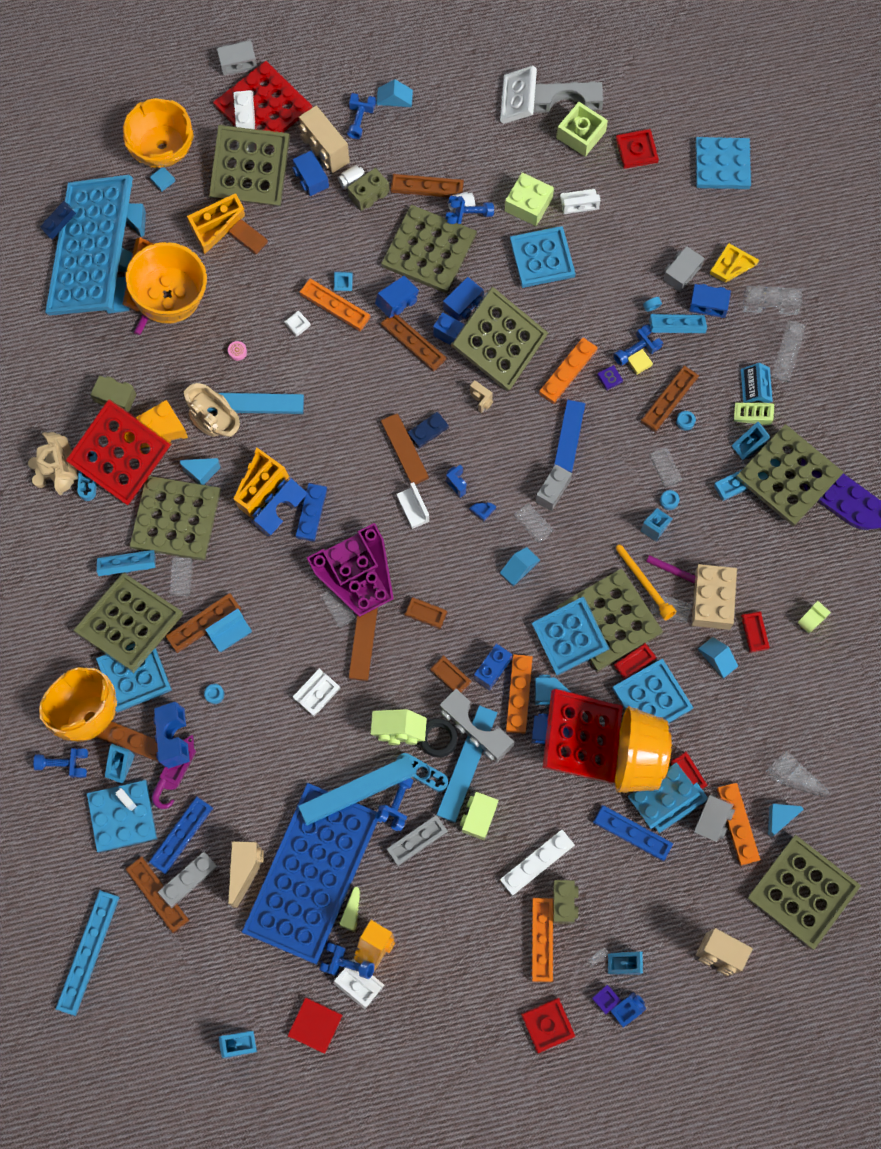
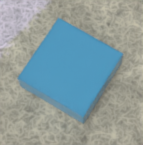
(162, 179)

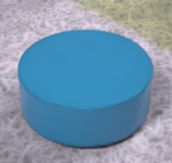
(652, 304)
(685, 420)
(669, 500)
(214, 694)

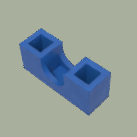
(288, 493)
(167, 721)

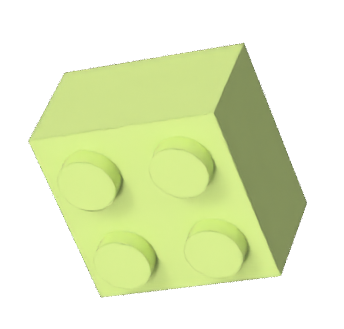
(582, 129)
(529, 199)
(398, 726)

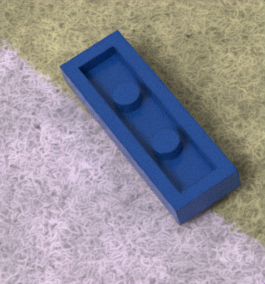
(311, 512)

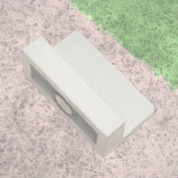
(580, 201)
(413, 506)

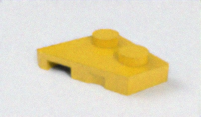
(732, 263)

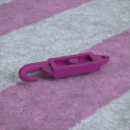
(172, 777)

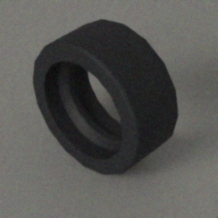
(453, 738)

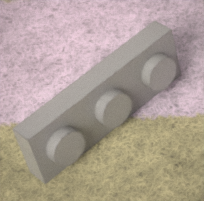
(417, 840)
(187, 880)

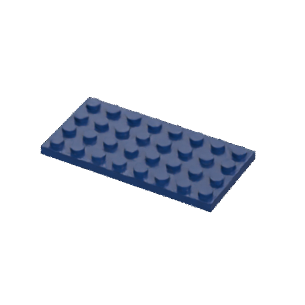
(310, 879)

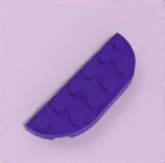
(850, 502)

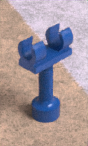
(355, 130)
(459, 203)
(621, 357)
(41, 762)
(384, 810)
(365, 969)

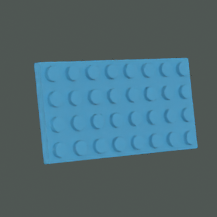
(90, 246)

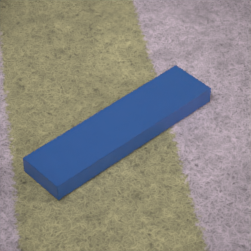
(569, 435)
(633, 833)
(181, 835)

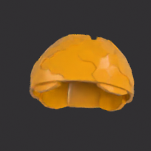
(157, 123)
(74, 700)

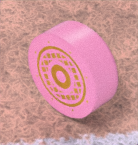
(237, 350)

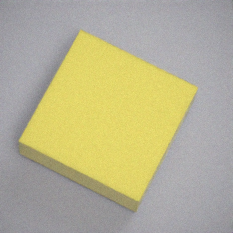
(639, 361)

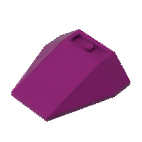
(356, 570)

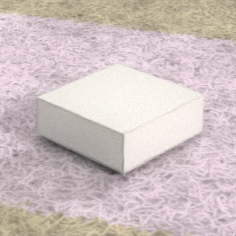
(297, 323)
(126, 800)

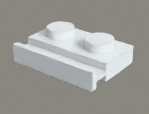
(316, 692)
(358, 988)

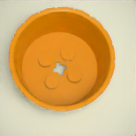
(164, 269)
(642, 752)

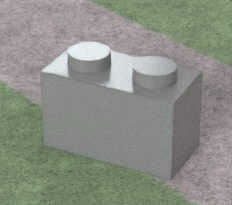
(237, 57)
(683, 268)
(553, 487)
(714, 818)

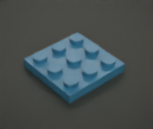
(723, 163)
(542, 257)
(570, 636)
(137, 687)
(654, 692)
(117, 825)

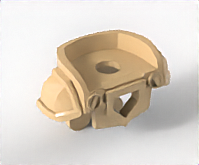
(199, 399)
(55, 465)

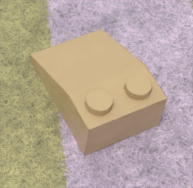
(244, 866)

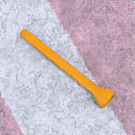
(666, 610)

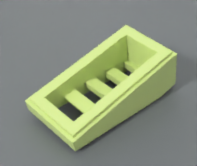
(761, 407)
(350, 915)

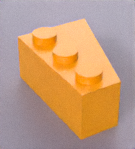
(215, 221)
(162, 421)
(259, 482)
(374, 944)

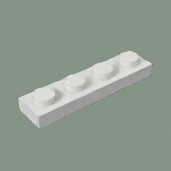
(245, 114)
(537, 862)

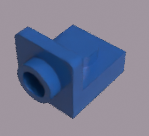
(457, 484)
(629, 1009)

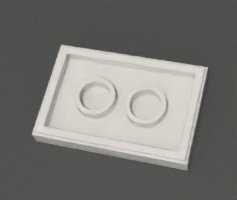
(518, 94)

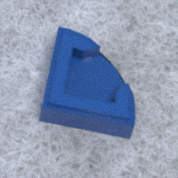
(482, 510)

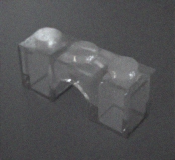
(785, 299)

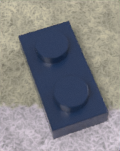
(58, 220)
(428, 430)

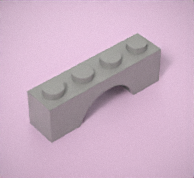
(588, 94)
(493, 743)

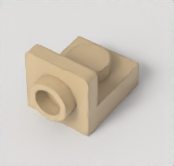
(481, 393)

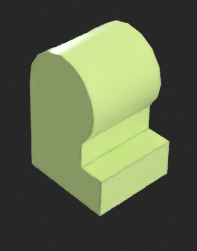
(814, 617)

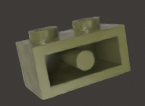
(368, 189)
(108, 388)
(564, 902)

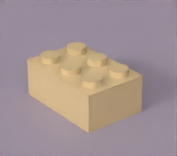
(324, 139)
(714, 597)
(723, 952)

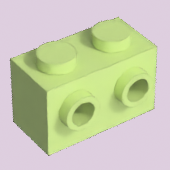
(479, 815)

